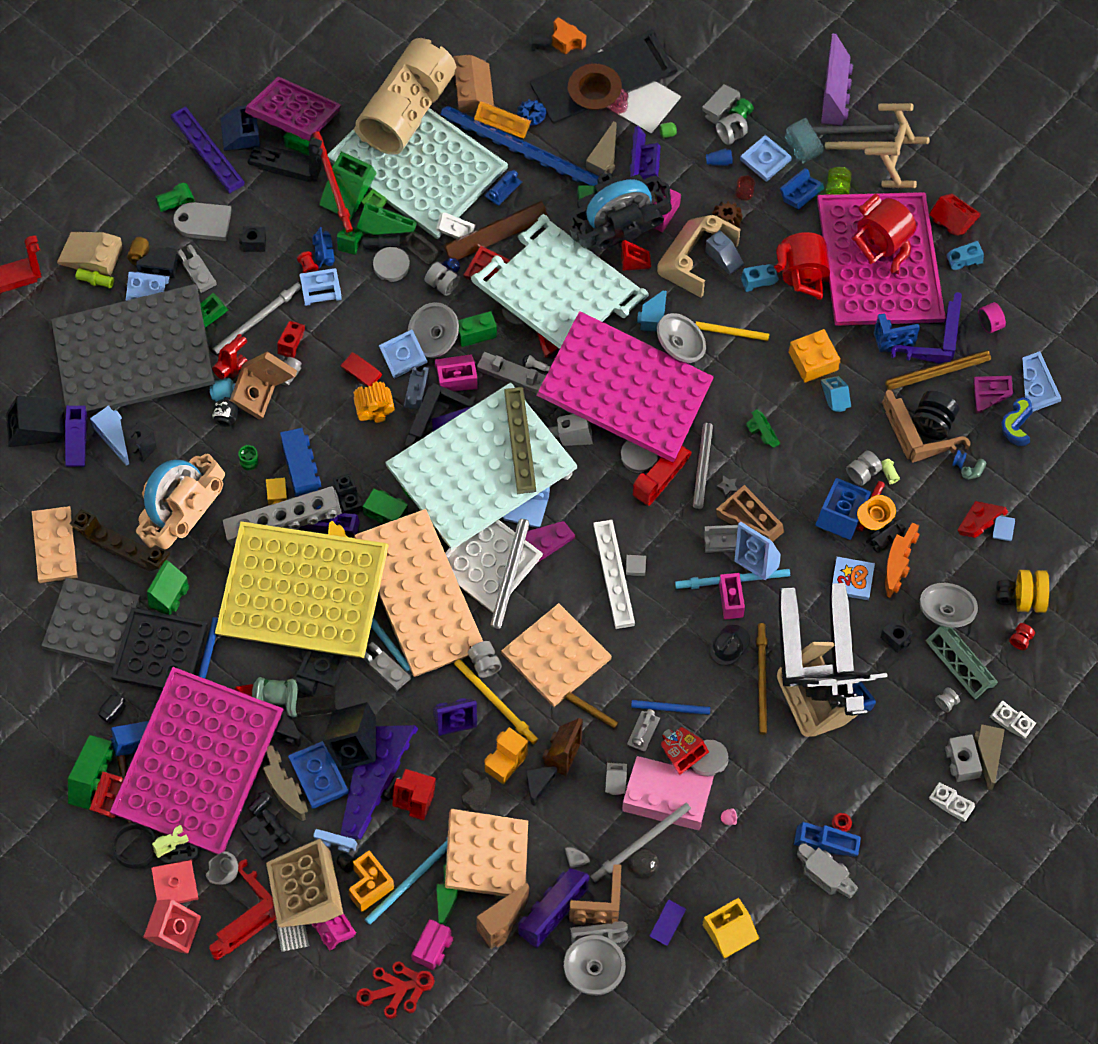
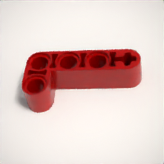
(650, 486)

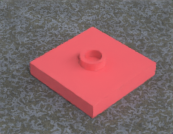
(175, 882)

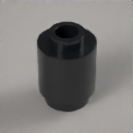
(112, 708)

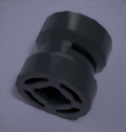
(1005, 592)

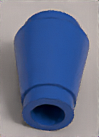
(721, 157)

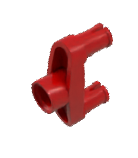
(228, 364)

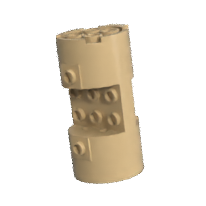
(405, 96)

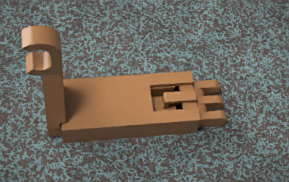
(908, 435)

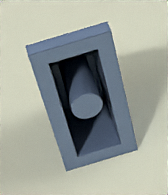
(723, 252)

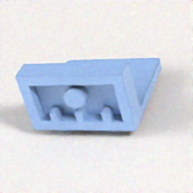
(144, 284)
(531, 510)

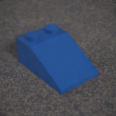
(841, 508)

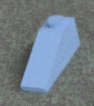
(109, 427)

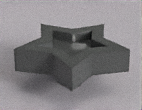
(727, 486)

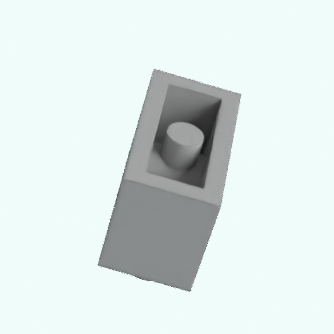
(964, 747)

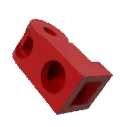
(290, 339)

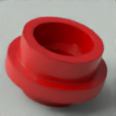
(842, 817)

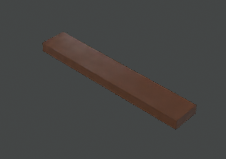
(495, 231)

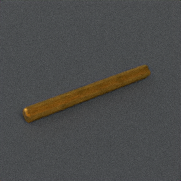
(938, 370)

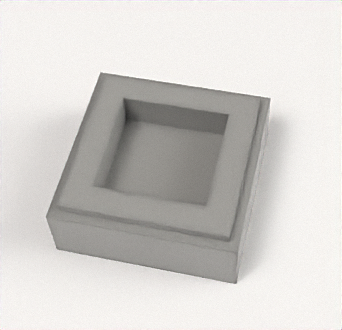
(635, 565)

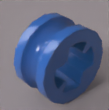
(959, 459)

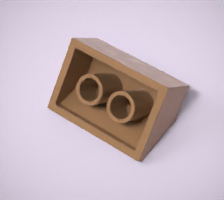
(472, 83)

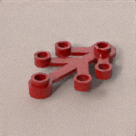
(398, 988)

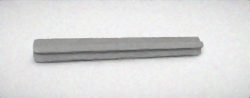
(702, 466)

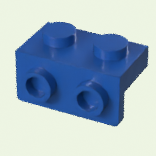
(801, 189)

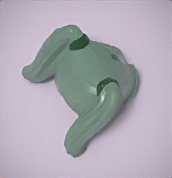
(277, 693)

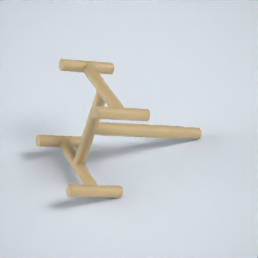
(885, 149)

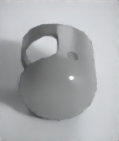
(729, 124)

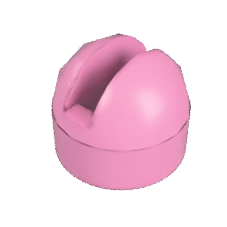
(729, 817)

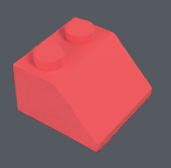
(172, 926)

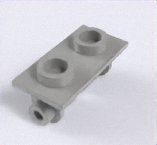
(643, 730)

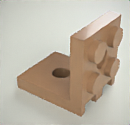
(261, 376)
(598, 912)

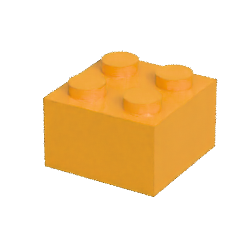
(814, 355)

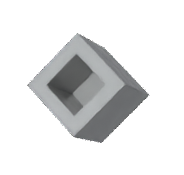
(616, 778)

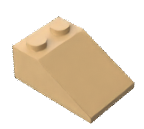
(91, 252)

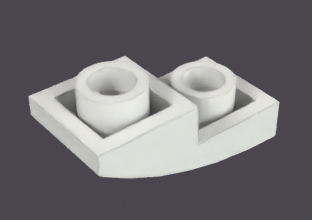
(1012, 720)
(952, 803)

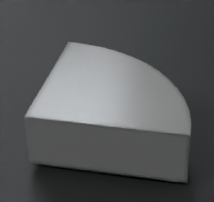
(576, 858)

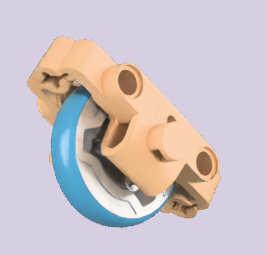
(178, 498)

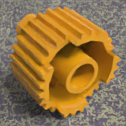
(373, 402)

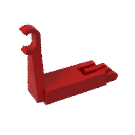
(22, 271)
(248, 923)

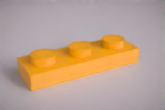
(502, 120)

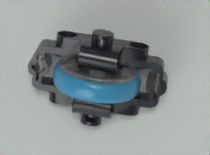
(619, 210)

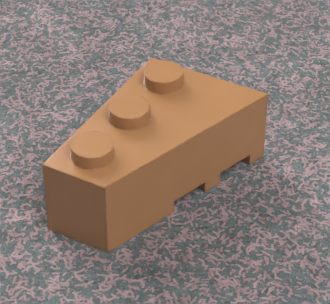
(748, 509)

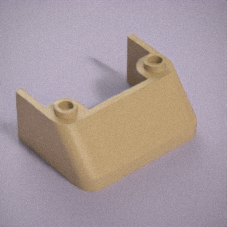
(676, 264)
(813, 715)

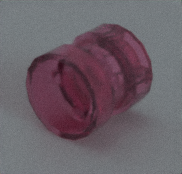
(621, 103)

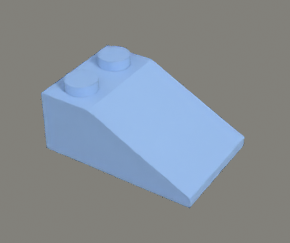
(756, 552)

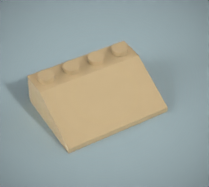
(304, 886)

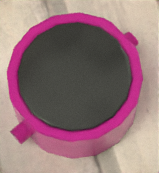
(991, 317)

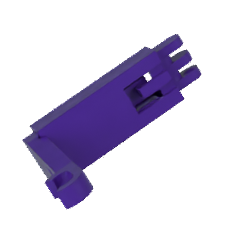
(949, 338)

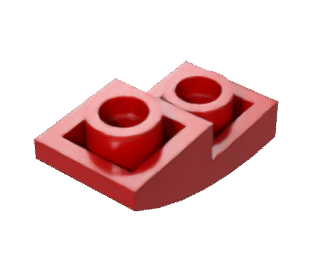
(361, 369)

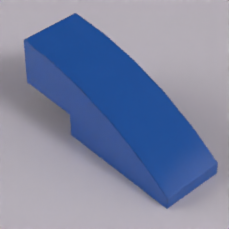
(827, 839)

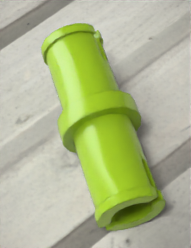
(94, 278)

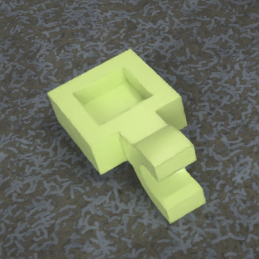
(167, 843)

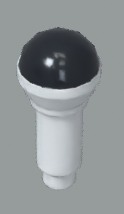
(529, 362)

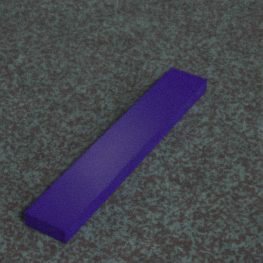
(207, 150)

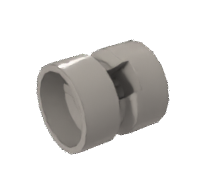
(441, 278)
(864, 467)
(484, 659)

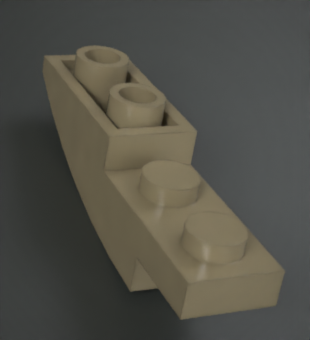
(282, 787)

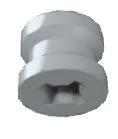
(947, 699)

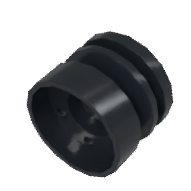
(935, 415)

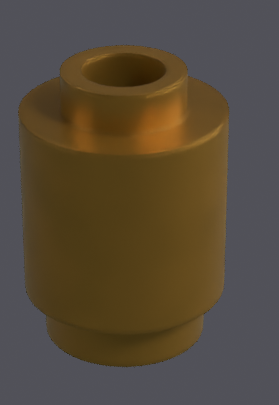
(138, 249)

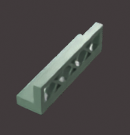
(967, 657)

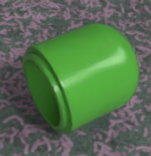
(667, 130)

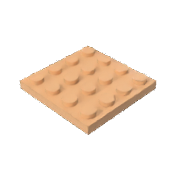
(556, 655)
(486, 853)

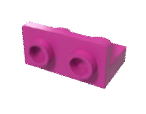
(335, 931)

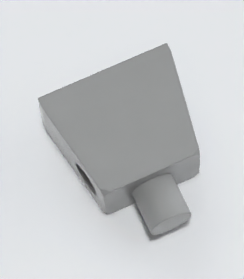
(572, 430)

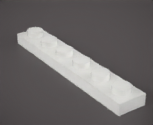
(614, 574)

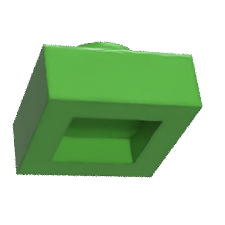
(374, 198)

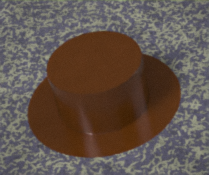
(594, 86)

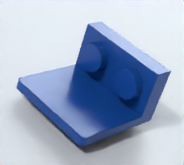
(888, 337)

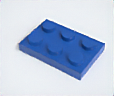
(318, 775)

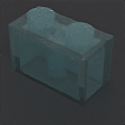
(804, 141)

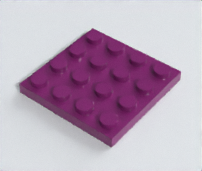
(293, 108)

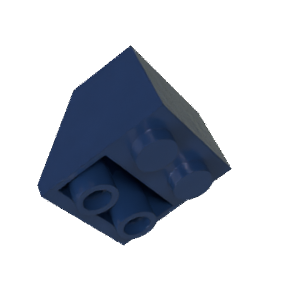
(239, 129)

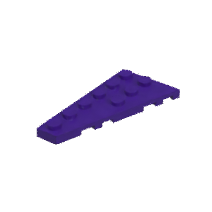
(372, 778)

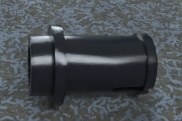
(388, 794)
(260, 802)

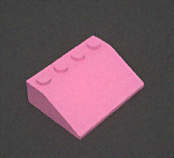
(658, 791)

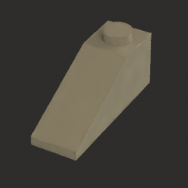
(602, 157)
(988, 747)

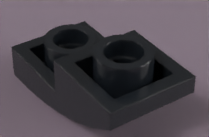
(347, 494)

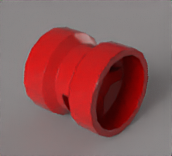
(1022, 636)

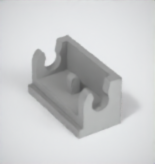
(721, 103)
(720, 538)

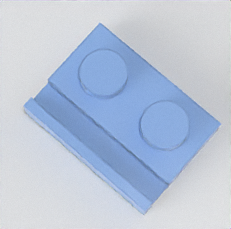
(343, 843)

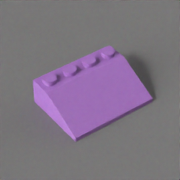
(836, 84)

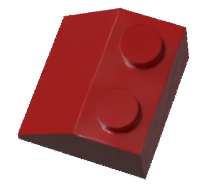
(954, 214)

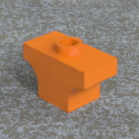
(567, 37)

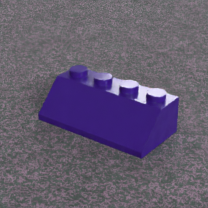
(553, 907)

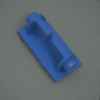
(503, 187)
(322, 241)

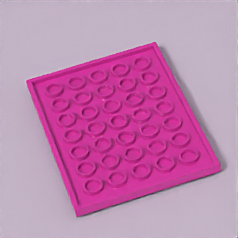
(867, 290)
(625, 386)
(197, 760)

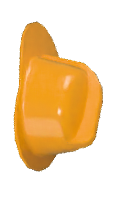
(876, 512)

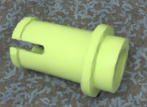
(889, 471)

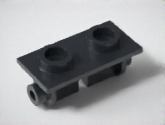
(880, 539)

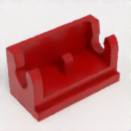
(106, 794)

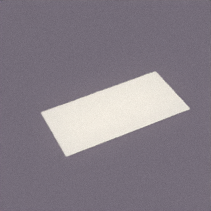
(649, 105)

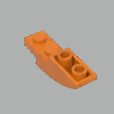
(898, 559)

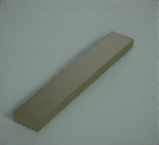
(520, 440)

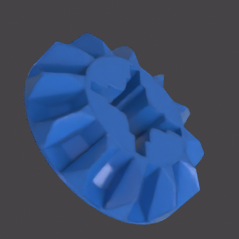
(538, 114)

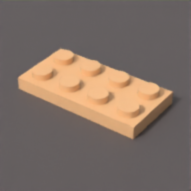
(54, 544)

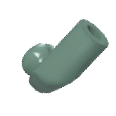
(970, 473)

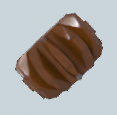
(728, 213)

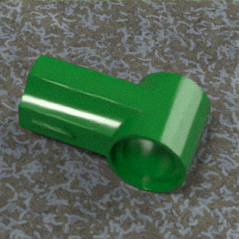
(178, 196)

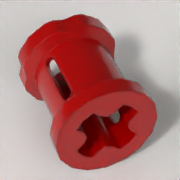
(307, 262)

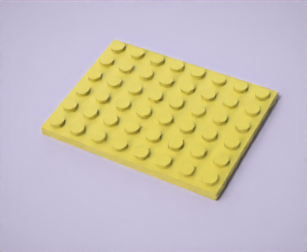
(302, 589)

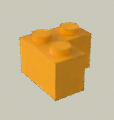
(510, 753)
(373, 884)

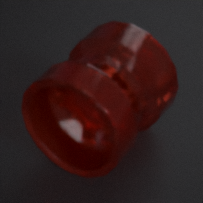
(745, 187)

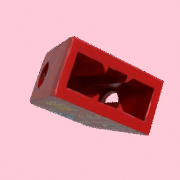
(683, 748)

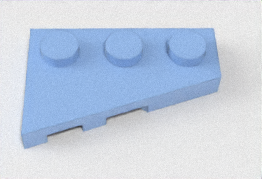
(1038, 382)

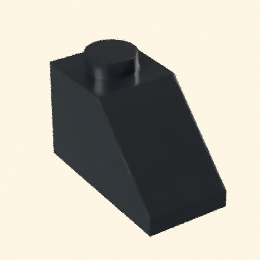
(159, 262)

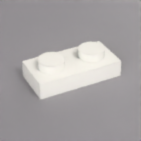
(453, 226)

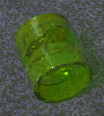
(838, 181)

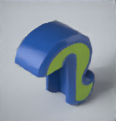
(1014, 419)

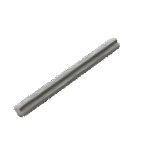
(509, 573)

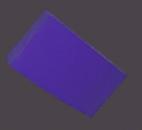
(667, 922)

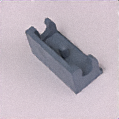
(416, 388)

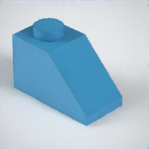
(652, 312)
(836, 393)

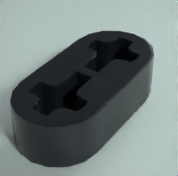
(179, 856)

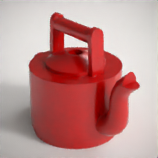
(884, 230)
(804, 262)

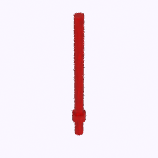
(343, 211)

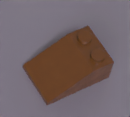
(564, 746)

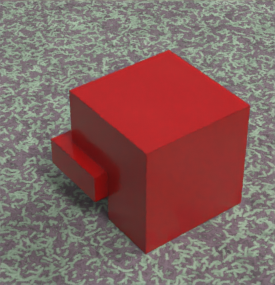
(414, 793)

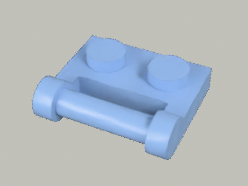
(320, 281)

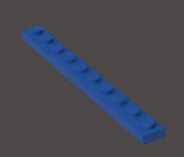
(515, 144)

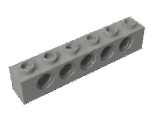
(290, 509)

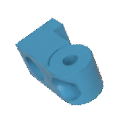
(965, 255)
(759, 276)

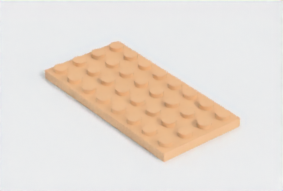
(422, 595)

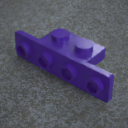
(644, 157)

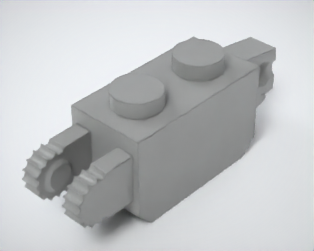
(825, 871)

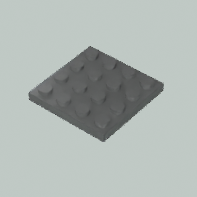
(89, 621)

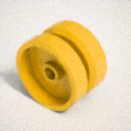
(1032, 591)

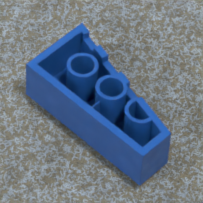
(299, 462)

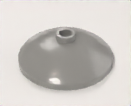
(428, 322)
(681, 338)
(948, 605)
(599, 953)

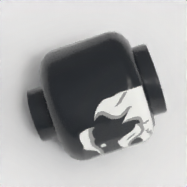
(225, 412)

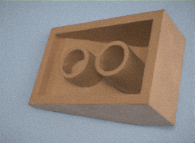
(498, 921)

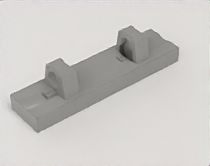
(510, 372)

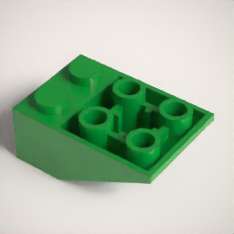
(353, 182)

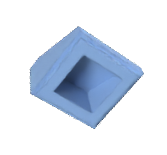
(1003, 528)

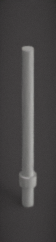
(283, 297)
(608, 865)

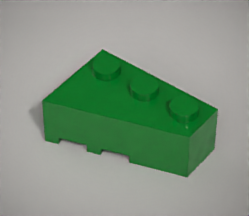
(88, 771)

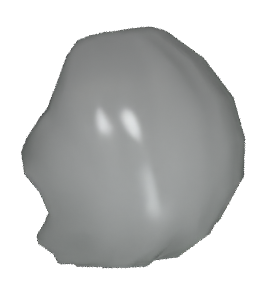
(222, 868)

